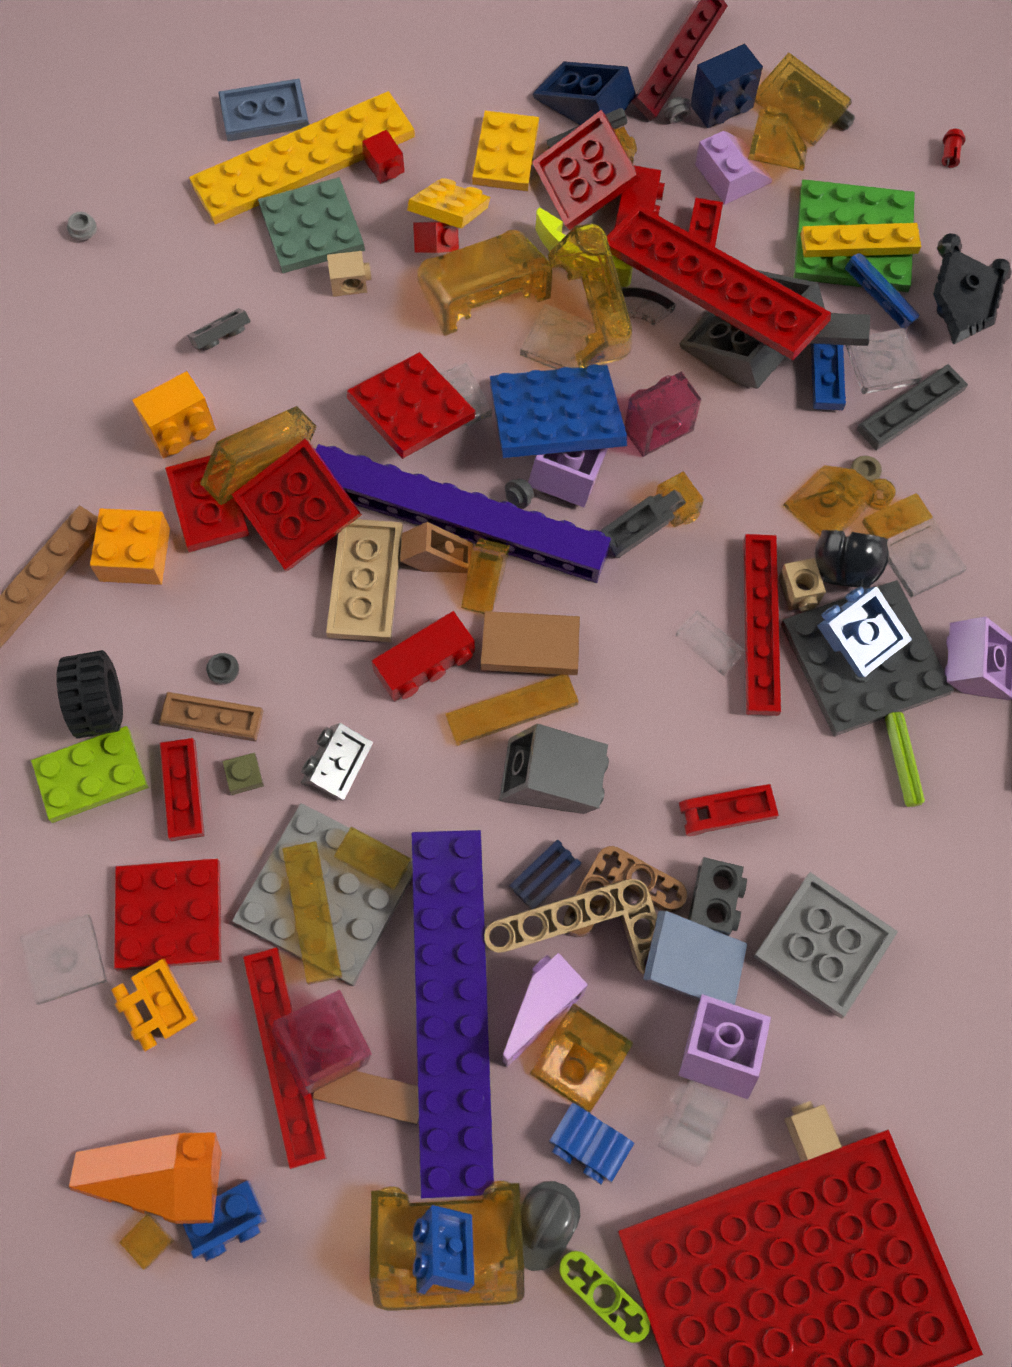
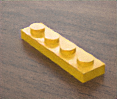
(862, 238)

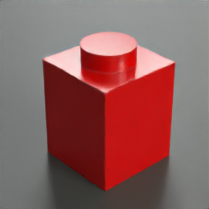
(383, 156)
(435, 237)

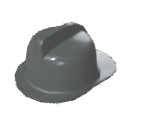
(548, 1223)

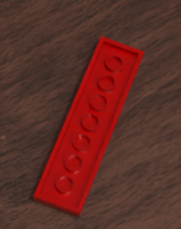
(717, 282)

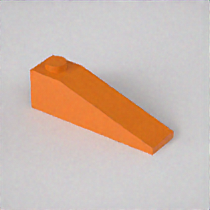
(158, 1175)

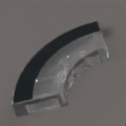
(647, 304)

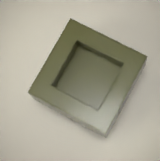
(243, 773)

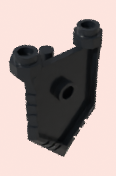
(967, 289)

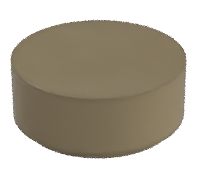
(867, 467)

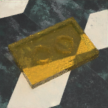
(804, 96)

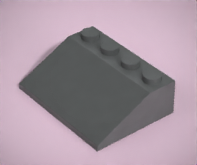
(724, 346)

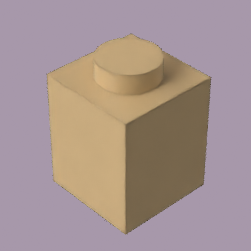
(812, 1131)

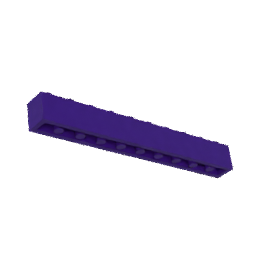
(468, 514)

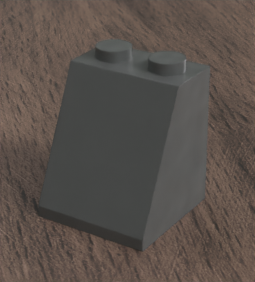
(554, 770)

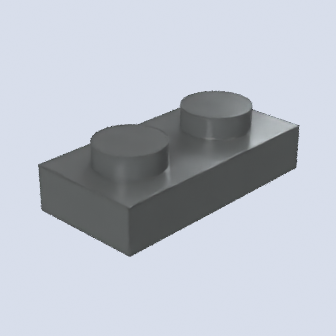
(229, 324)

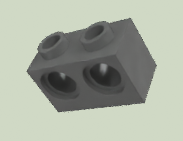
(708, 896)

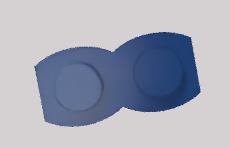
(590, 1143)

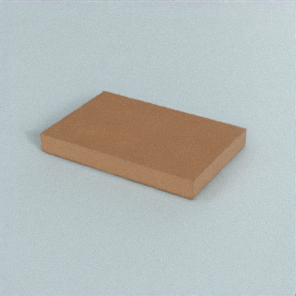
(530, 643)

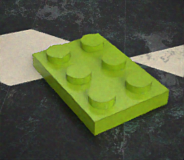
(89, 774)

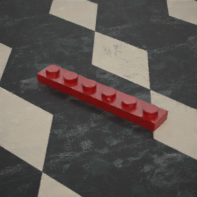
(761, 625)
(295, 1113)

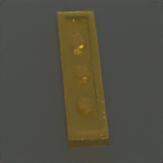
(511, 709)
(312, 913)

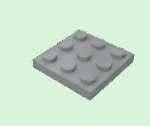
(825, 945)

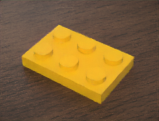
(505, 150)
(449, 203)

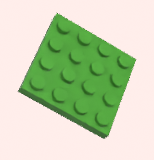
(849, 204)

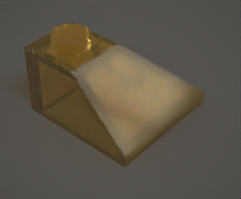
(777, 140)
(831, 499)

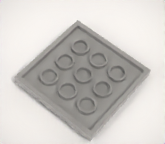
(356, 902)

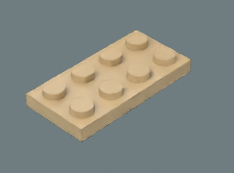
(365, 581)

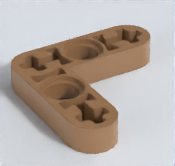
(628, 865)

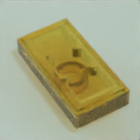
(897, 517)
(372, 858)

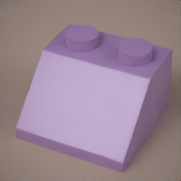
(727, 168)
(567, 474)
(979, 658)

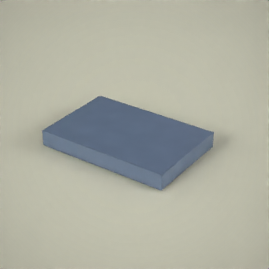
(263, 109)
(694, 959)

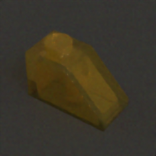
(484, 575)

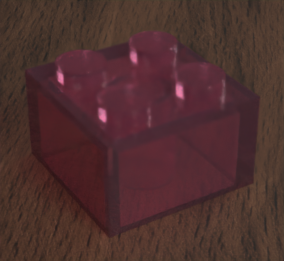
(662, 413)
(321, 1043)

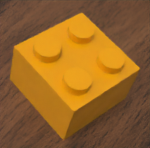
(174, 414)
(130, 546)

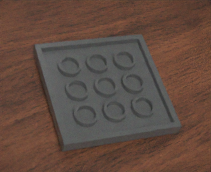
(898, 684)

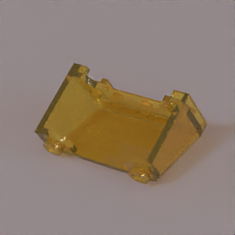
(587, 256)
(482, 275)
(495, 1250)

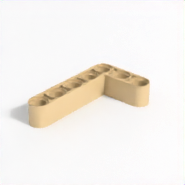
(584, 917)

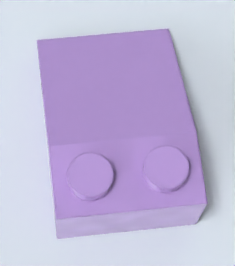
(548, 997)

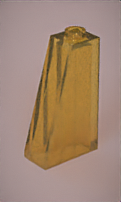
(252, 450)

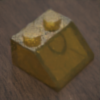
(581, 1058)

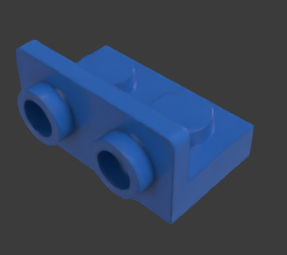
(235, 1216)
(443, 1250)

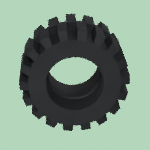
(89, 694)

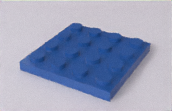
(557, 411)

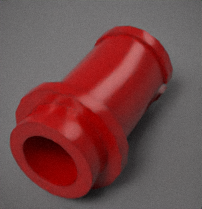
(953, 143)

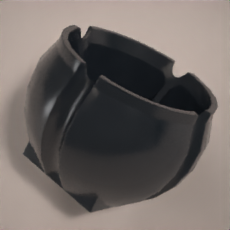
(851, 559)

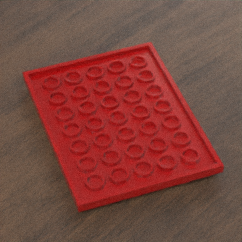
(803, 1271)

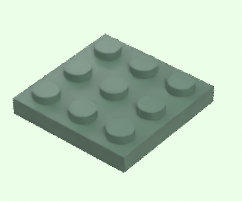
(310, 224)

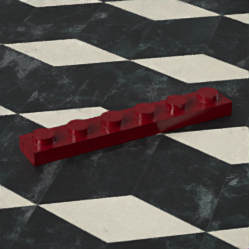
(678, 56)

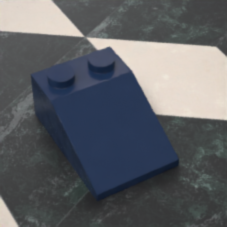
(585, 89)

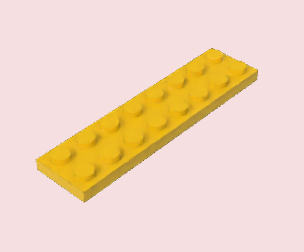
(298, 157)

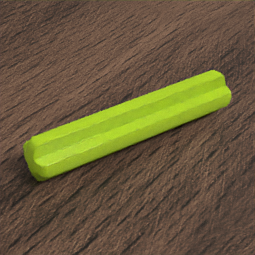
(904, 759)

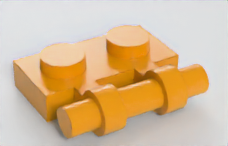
(163, 999)

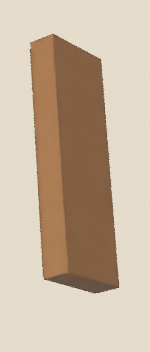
(211, 716)
(373, 1095)

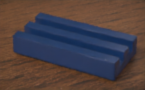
(565, 855)

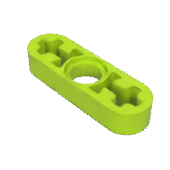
(631, 1308)

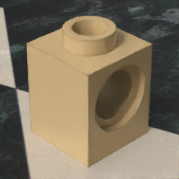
(348, 273)
(805, 573)

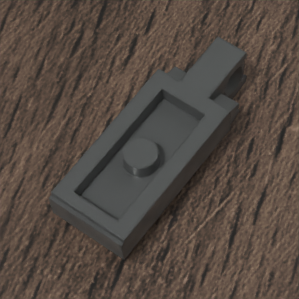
(642, 521)

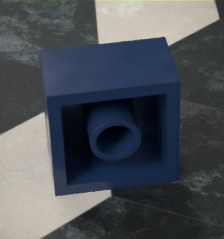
(726, 85)

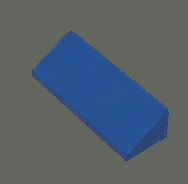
(881, 291)

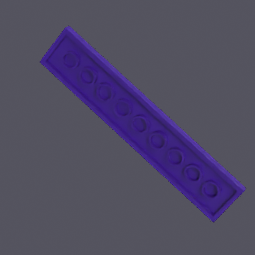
(451, 1015)

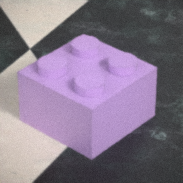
(725, 1046)

